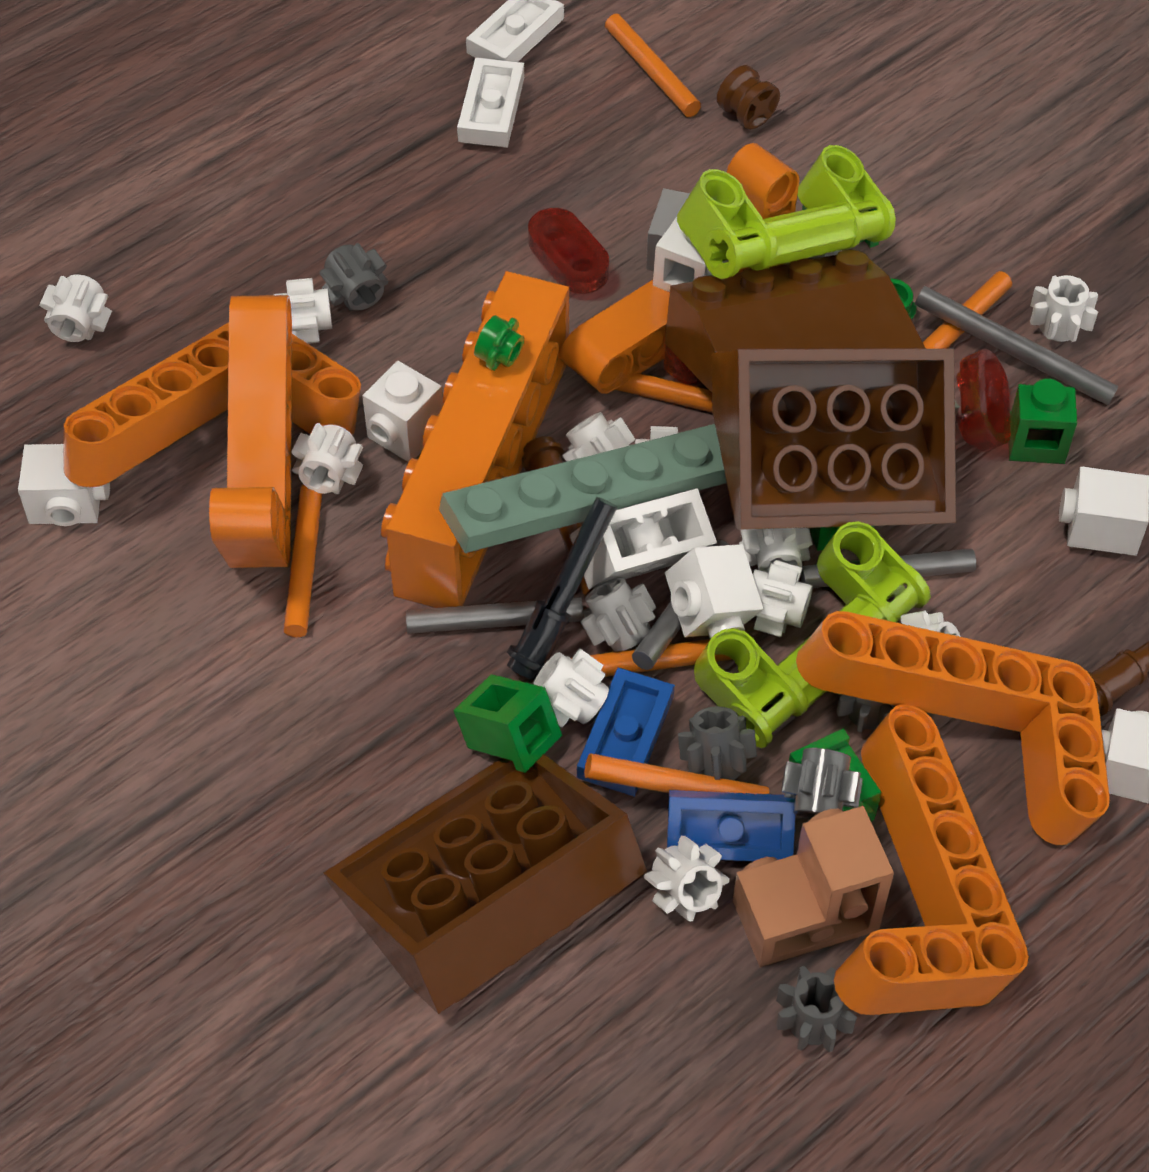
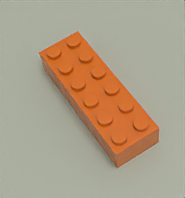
(475, 440)

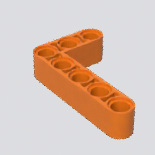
(632, 331)
(185, 394)
(254, 512)
(985, 684)
(969, 931)

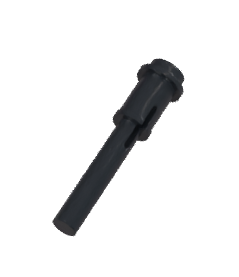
(550, 615)

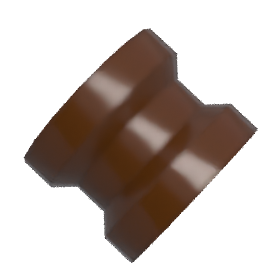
(748, 97)

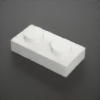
(514, 29)
(491, 102)

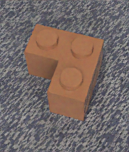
(821, 894)

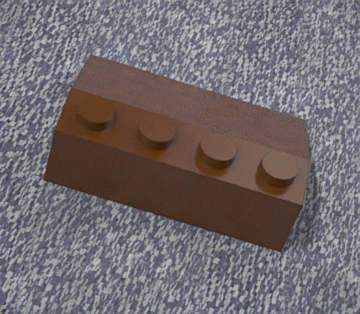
(795, 305)
(836, 436)
(487, 875)

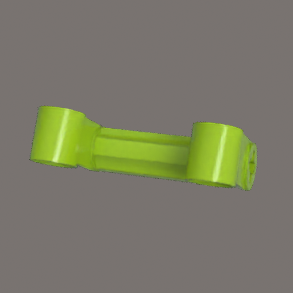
(836, 217)
(864, 591)

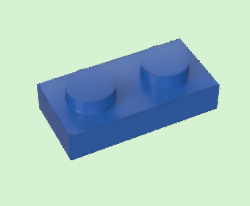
(628, 722)
(733, 823)

